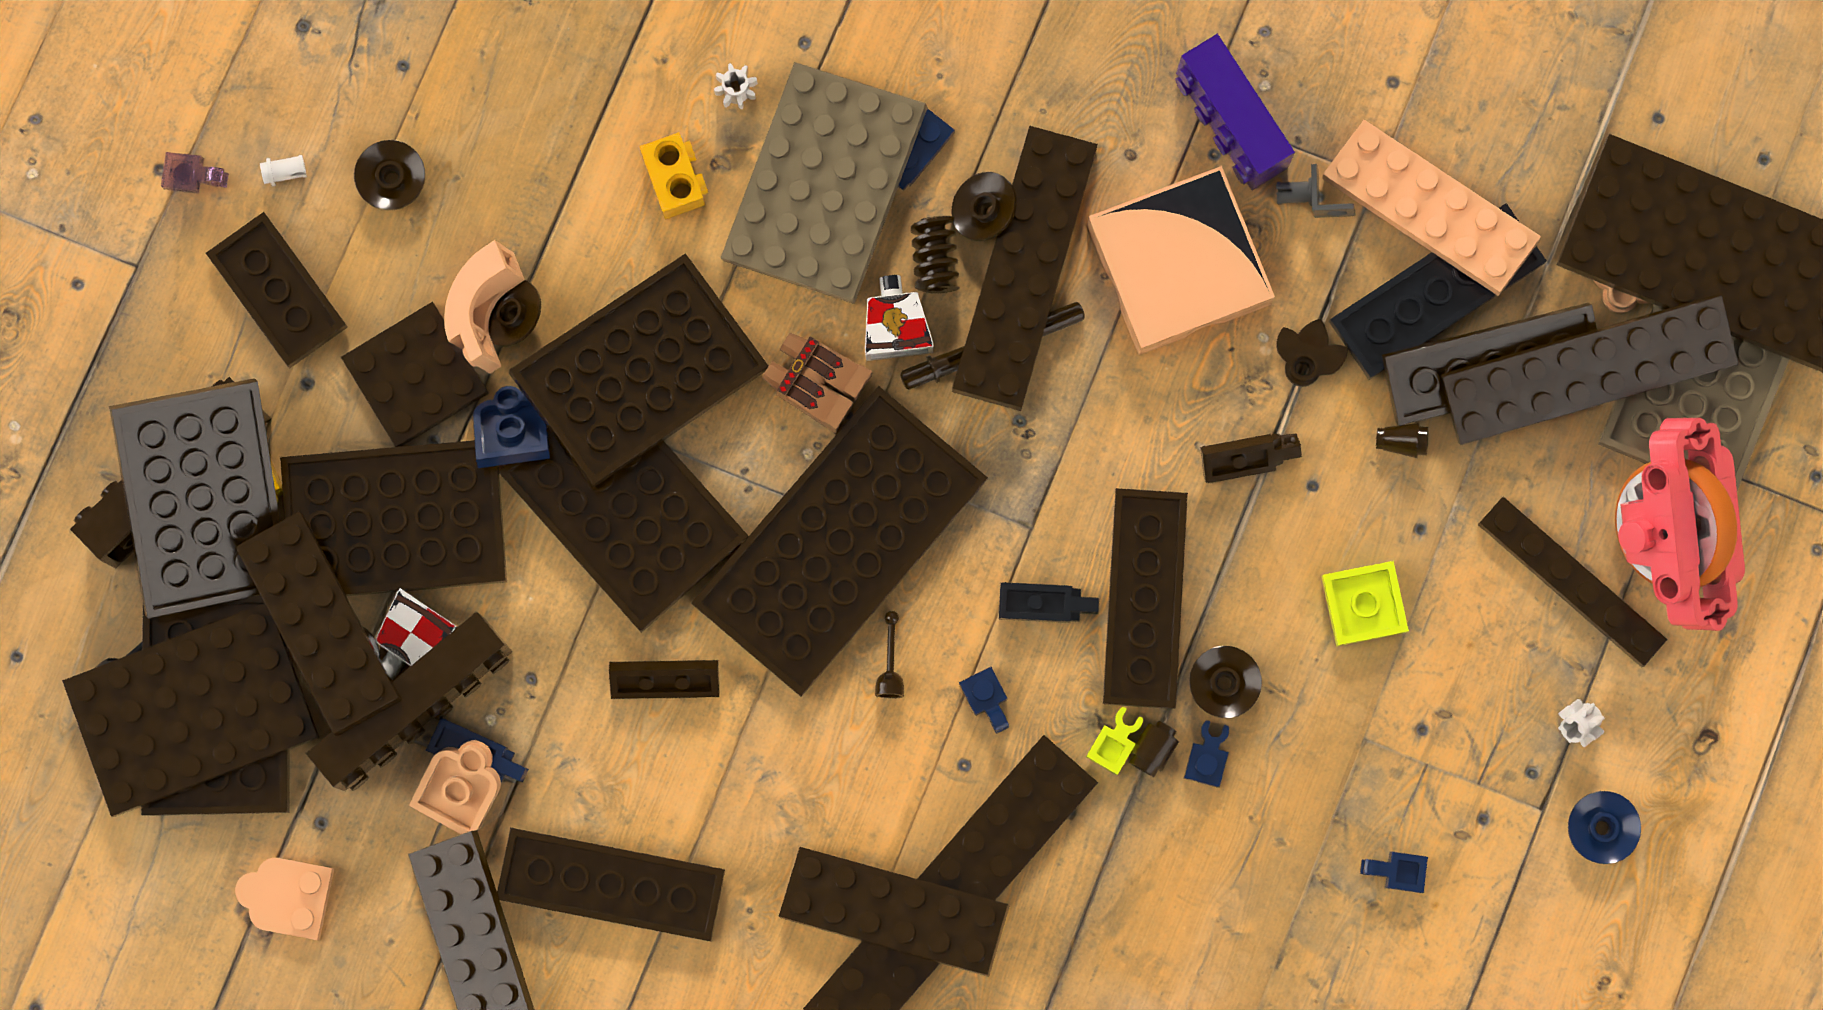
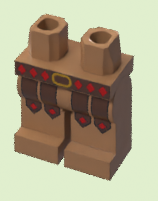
(805, 381)

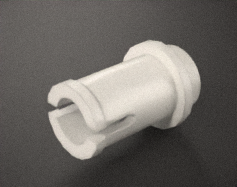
(282, 169)

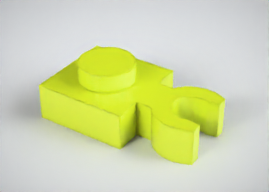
(1112, 746)

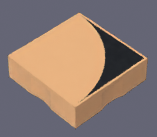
(1180, 260)

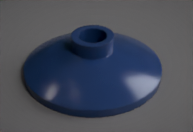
(1622, 824)

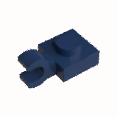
(985, 695)
(1401, 871)

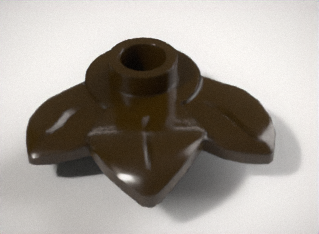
(1311, 349)

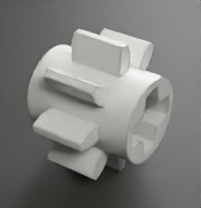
(743, 81)
(1581, 722)

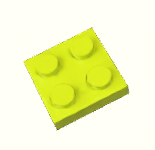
(1365, 603)

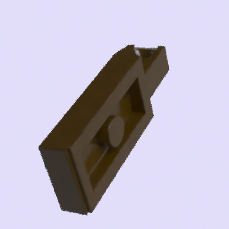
(1248, 456)

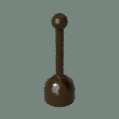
(890, 683)

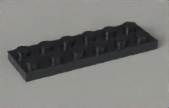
(1415, 308)

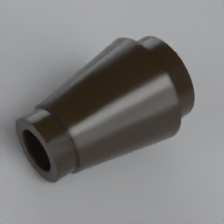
(1404, 439)

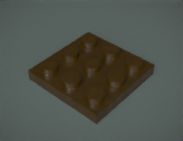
(414, 375)

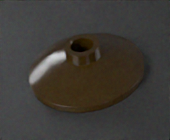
(387, 158)
(975, 198)
(515, 315)
(1236, 666)

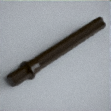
(949, 362)

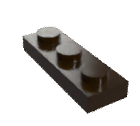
(664, 679)

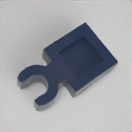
(1206, 761)

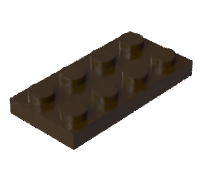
(276, 290)

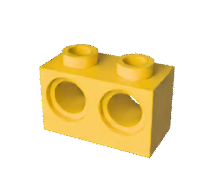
(666, 178)

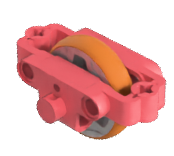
(1683, 524)

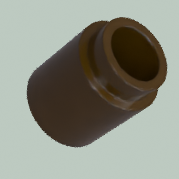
(1154, 748)

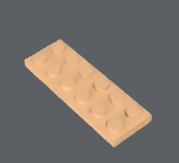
(1431, 207)

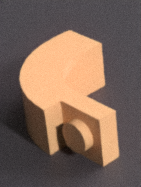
(472, 299)

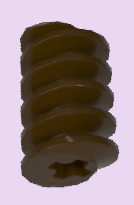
(933, 254)

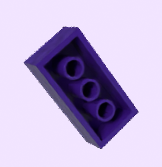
(1233, 112)

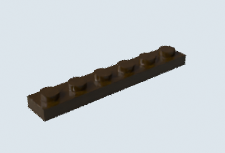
(1572, 582)

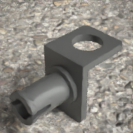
(1309, 192)

